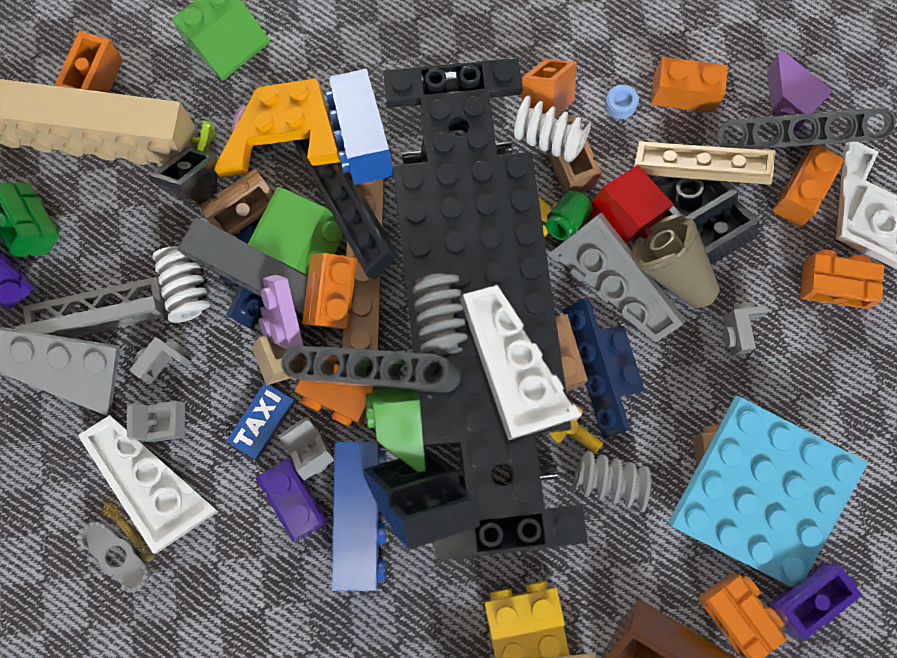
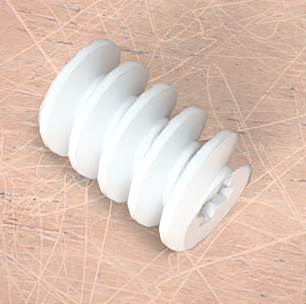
(549, 130)
(180, 284)

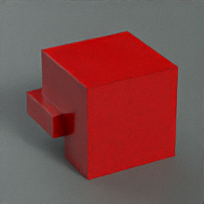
(631, 204)

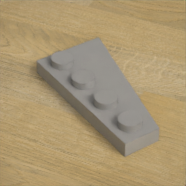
(606, 264)
(62, 366)

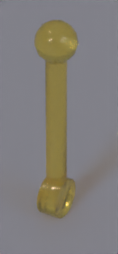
(111, 511)

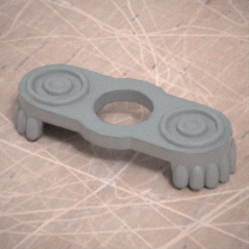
(98, 540)

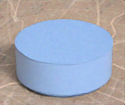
(621, 101)

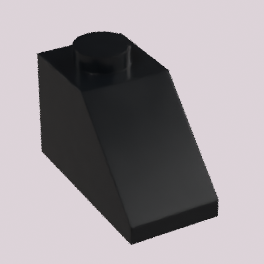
(188, 176)

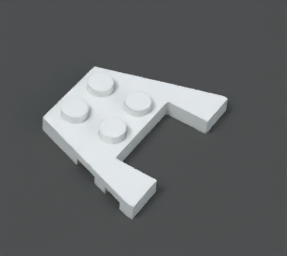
(866, 211)

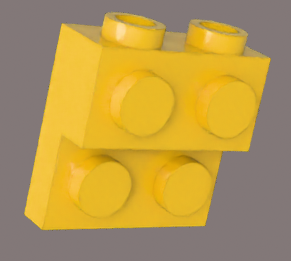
(527, 622)

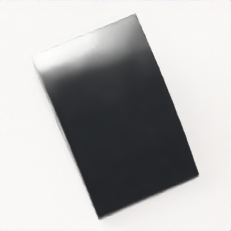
(715, 211)
(423, 503)

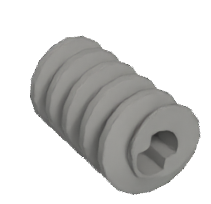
(438, 314)
(614, 479)

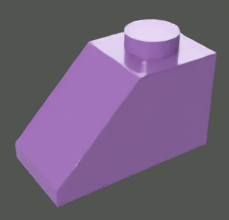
(794, 88)

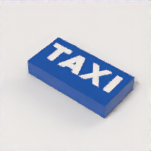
(260, 421)

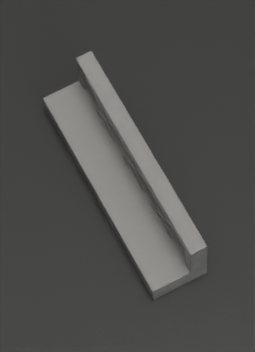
(97, 318)

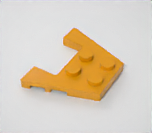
(281, 115)

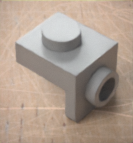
(738, 329)
(152, 359)
(156, 421)
(307, 448)

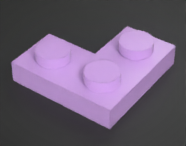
(279, 314)

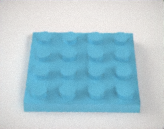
(767, 492)

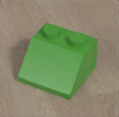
(220, 33)
(295, 230)
(397, 423)

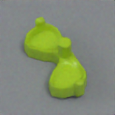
(207, 136)

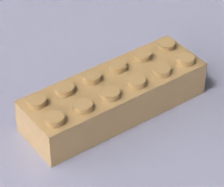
(93, 123)

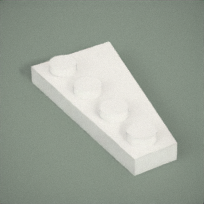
(519, 379)
(148, 490)

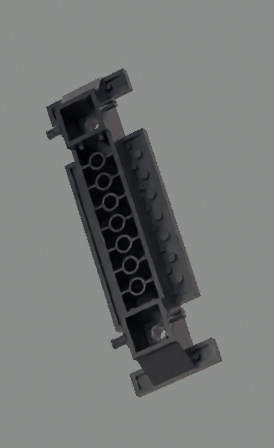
(477, 216)

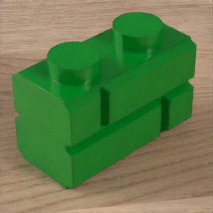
(25, 222)

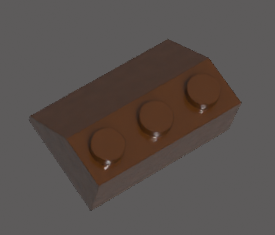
(652, 634)

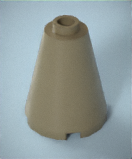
(678, 260)

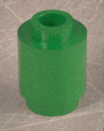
(568, 215)

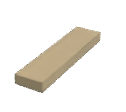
(706, 162)

